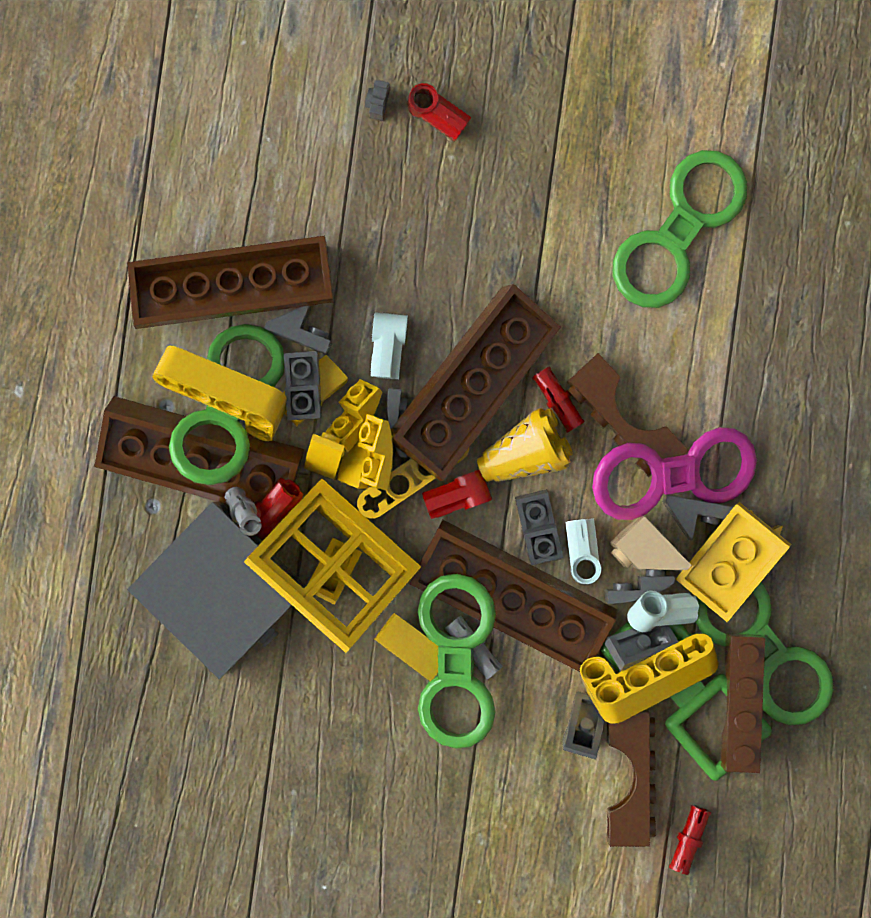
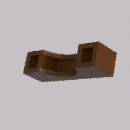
(597, 387)
(744, 703)
(630, 819)

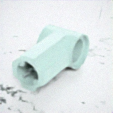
(388, 337)
(583, 546)
(660, 610)

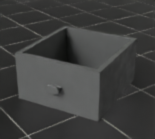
(210, 594)

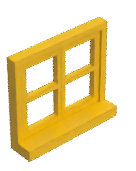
(361, 534)

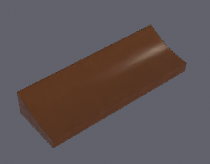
(230, 282)
(473, 381)
(137, 442)
(526, 599)

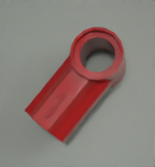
(441, 114)
(463, 492)
(277, 505)

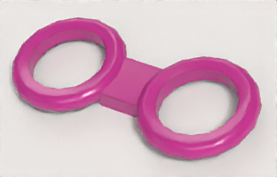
(674, 473)

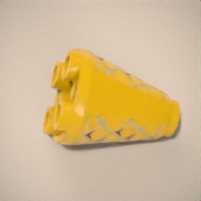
(527, 449)

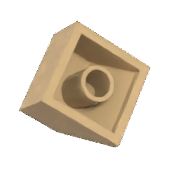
(646, 548)

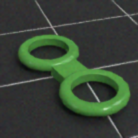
(680, 228)
(217, 417)
(776, 655)
(456, 661)

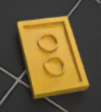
(733, 561)

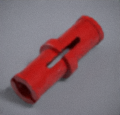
(558, 399)
(690, 839)

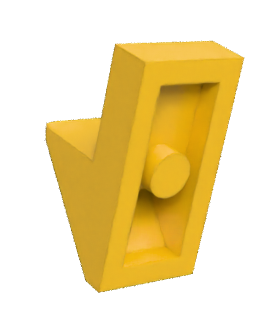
(334, 586)

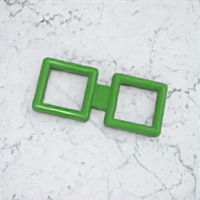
(689, 702)

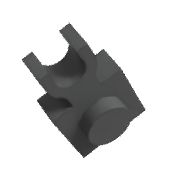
(377, 99)

